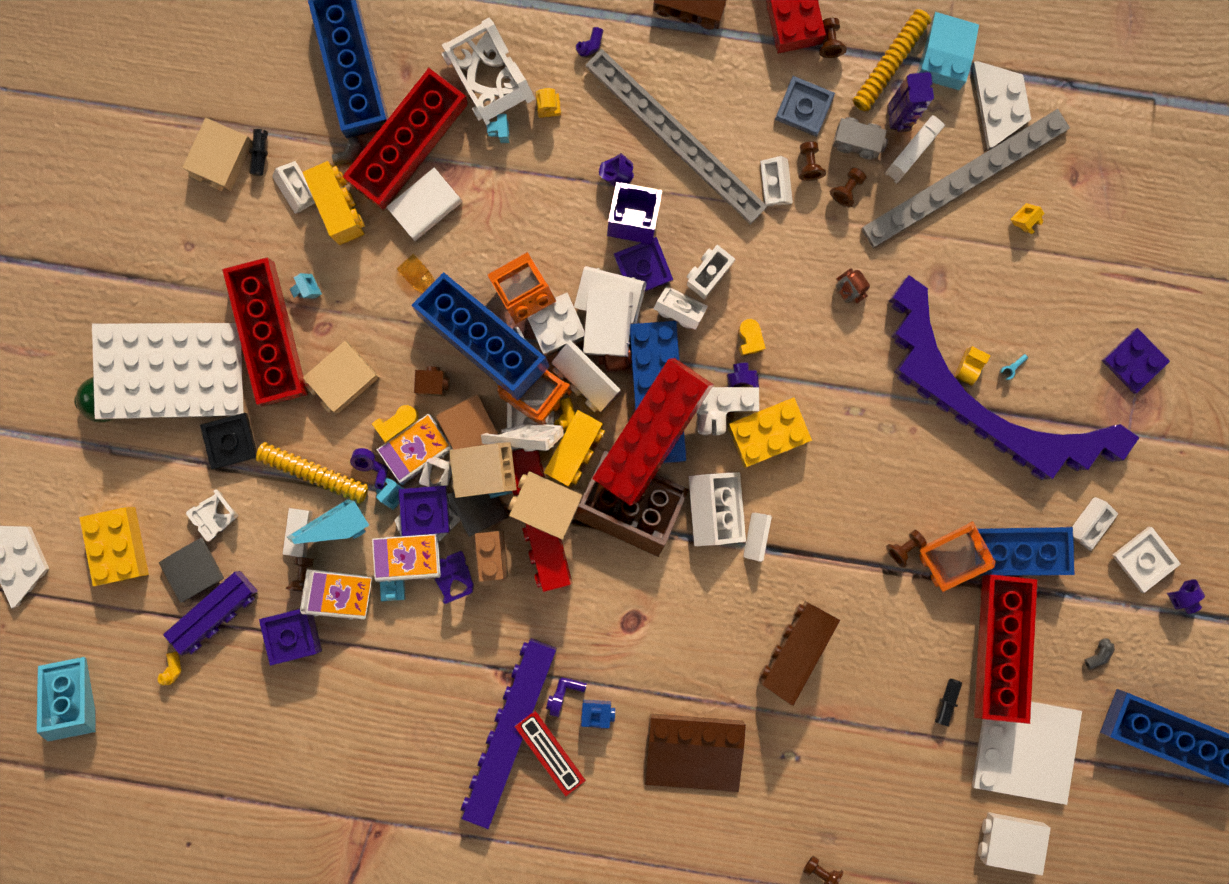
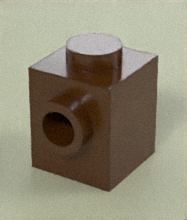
(431, 382)

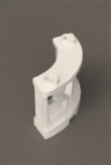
(514, 91)

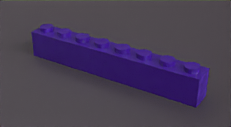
(506, 739)

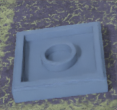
(804, 106)

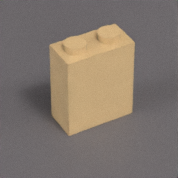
(217, 155)
(340, 378)
(482, 469)
(544, 504)

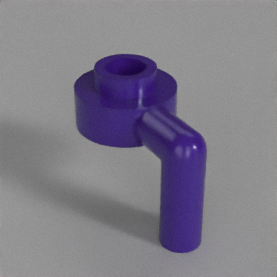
(364, 460)
(555, 702)

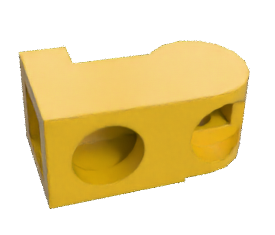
(395, 425)

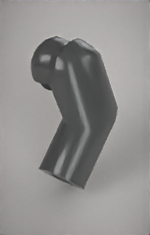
(350, 152)
(1104, 655)

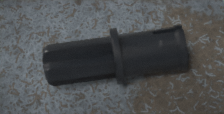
(258, 152)
(948, 702)

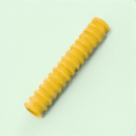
(892, 59)
(311, 472)

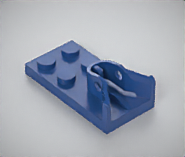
(1030, 550)

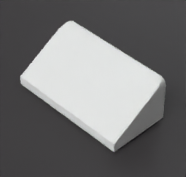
(776, 181)
(293, 186)
(296, 519)
(1093, 523)
(757, 536)

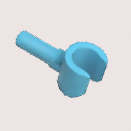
(1014, 366)

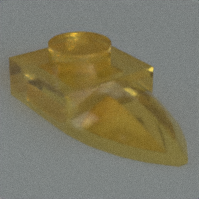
(416, 274)

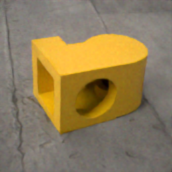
(547, 103)
(752, 336)
(971, 365)

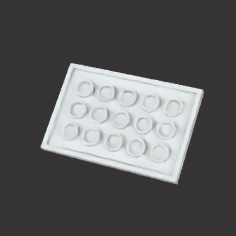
(167, 370)

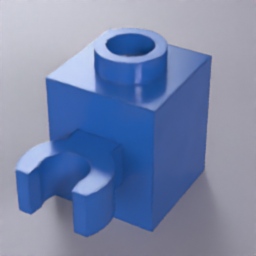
(597, 714)

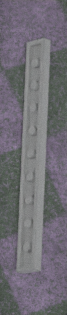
(676, 136)
(965, 178)

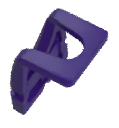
(454, 569)

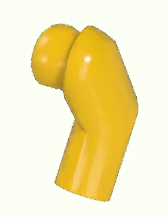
(567, 415)
(172, 671)

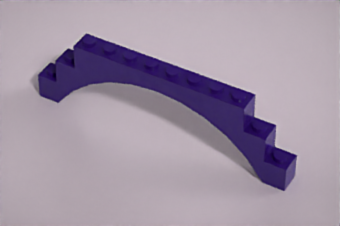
(930, 375)

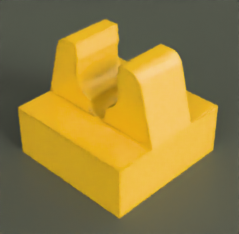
(1027, 217)

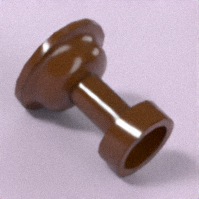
(832, 47)
(812, 170)
(843, 194)
(899, 553)
(303, 564)
(829, 878)

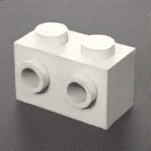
(710, 272)

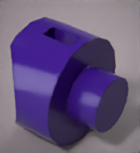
(617, 169)
(742, 376)
(1188, 597)

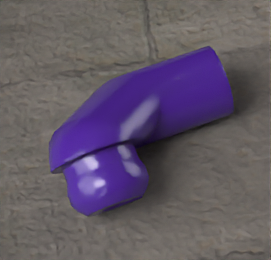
(591, 46)

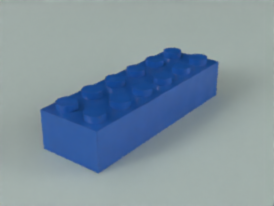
(349, 66)
(480, 336)
(650, 349)
(1168, 735)

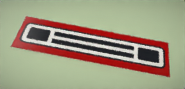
(550, 753)

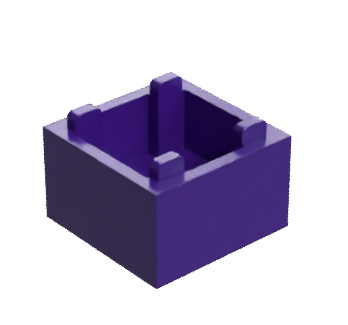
(634, 213)
(289, 636)

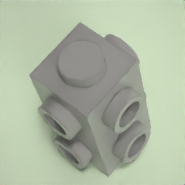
(860, 138)

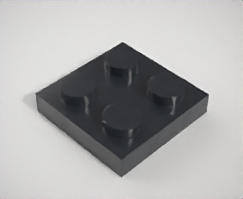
(229, 441)

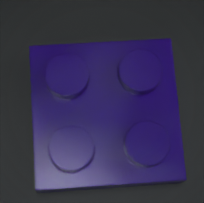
(644, 263)
(1135, 360)
(424, 510)

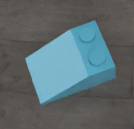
(949, 50)
(337, 523)
(65, 700)

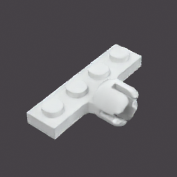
(721, 401)

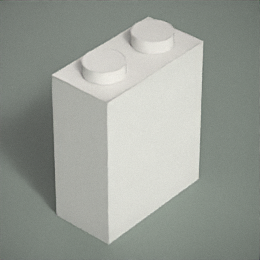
(1014, 843)

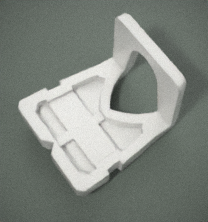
(445, 478)
(207, 518)

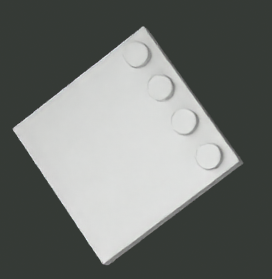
(1031, 757)

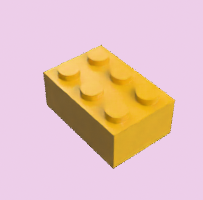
(334, 202)
(769, 432)
(575, 449)
(114, 546)

